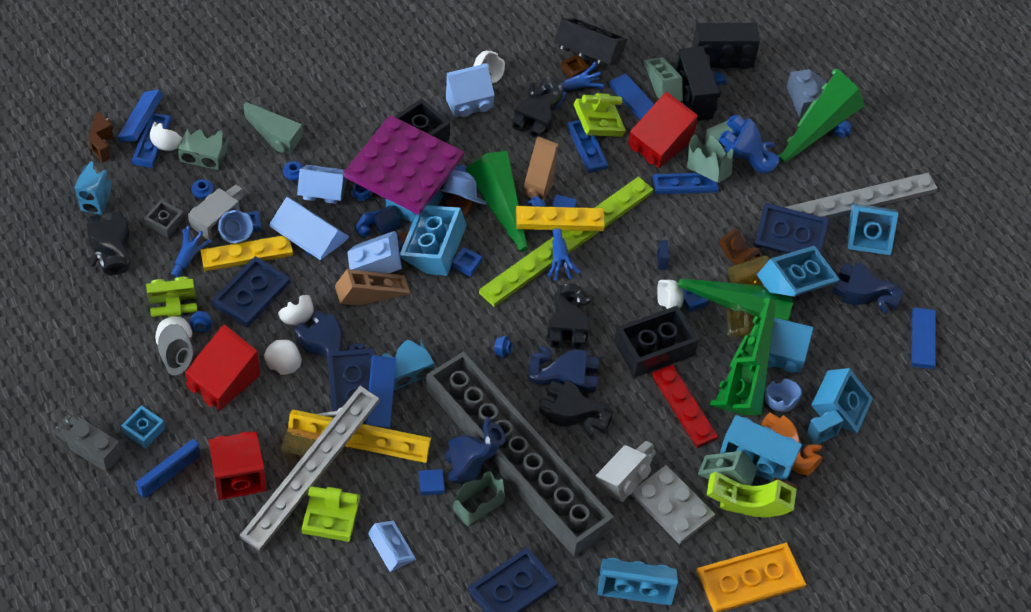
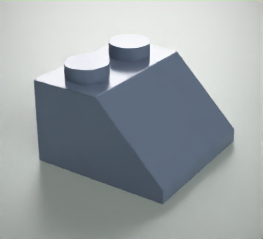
(804, 88)

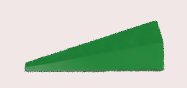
(834, 105)
(497, 187)
(739, 296)
(746, 381)

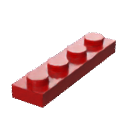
(684, 406)

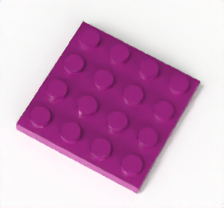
(404, 164)

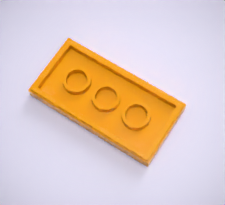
(750, 578)

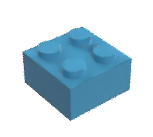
(143, 427)
(824, 427)

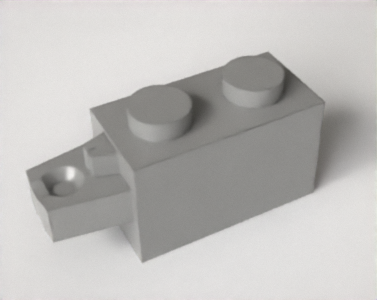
(208, 213)
(626, 471)

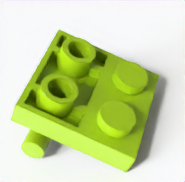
(600, 115)
(172, 293)
(330, 513)

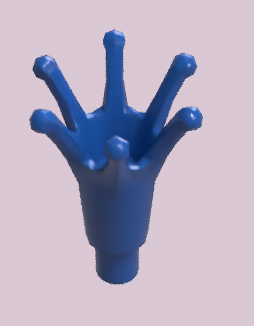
(583, 80)
(187, 251)
(561, 256)

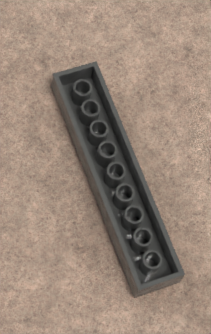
(524, 457)

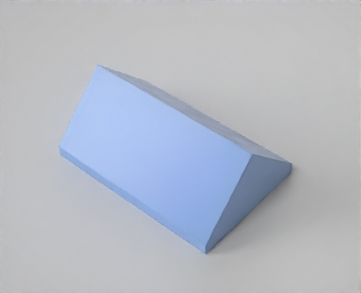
(307, 229)

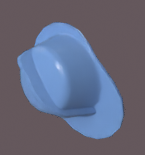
(462, 184)

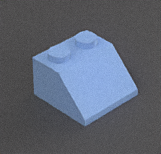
(469, 90)
(321, 183)
(376, 255)

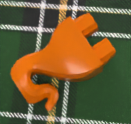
(786, 428)

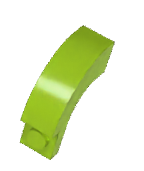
(757, 501)

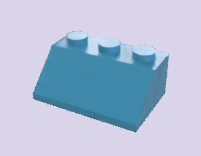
(434, 239)
(797, 272)
(768, 450)
(637, 581)

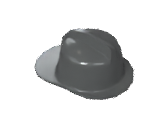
(176, 349)

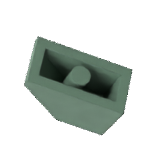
(731, 464)

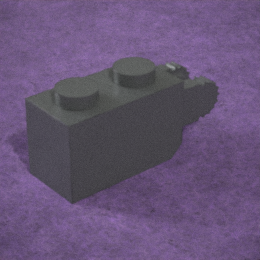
(90, 442)

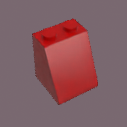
(663, 130)
(223, 368)
(237, 465)

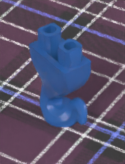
(747, 144)

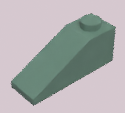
(664, 78)
(275, 129)

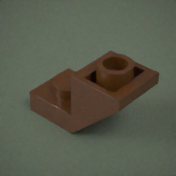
(98, 136)
(736, 249)

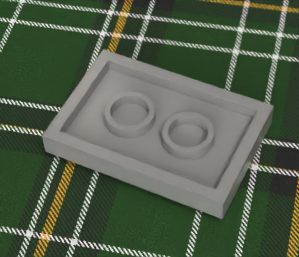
(673, 504)

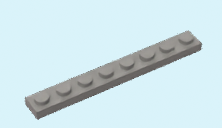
(872, 196)
(309, 468)

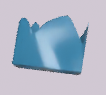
(94, 184)
(409, 359)

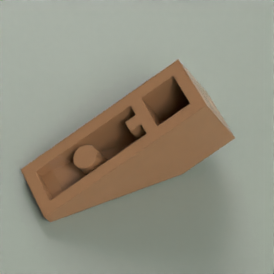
(541, 169)
(366, 287)

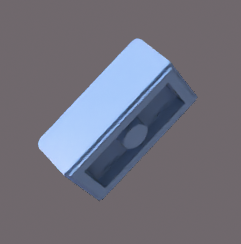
(391, 545)

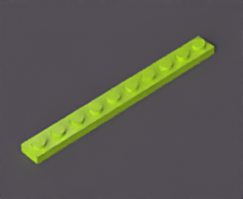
(542, 257)

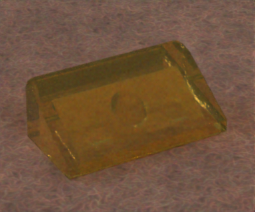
(747, 272)
(739, 323)
(298, 441)

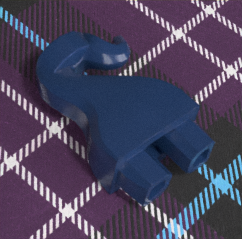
(866, 287)
(323, 335)
(568, 367)
(470, 453)

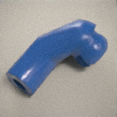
(362, 226)

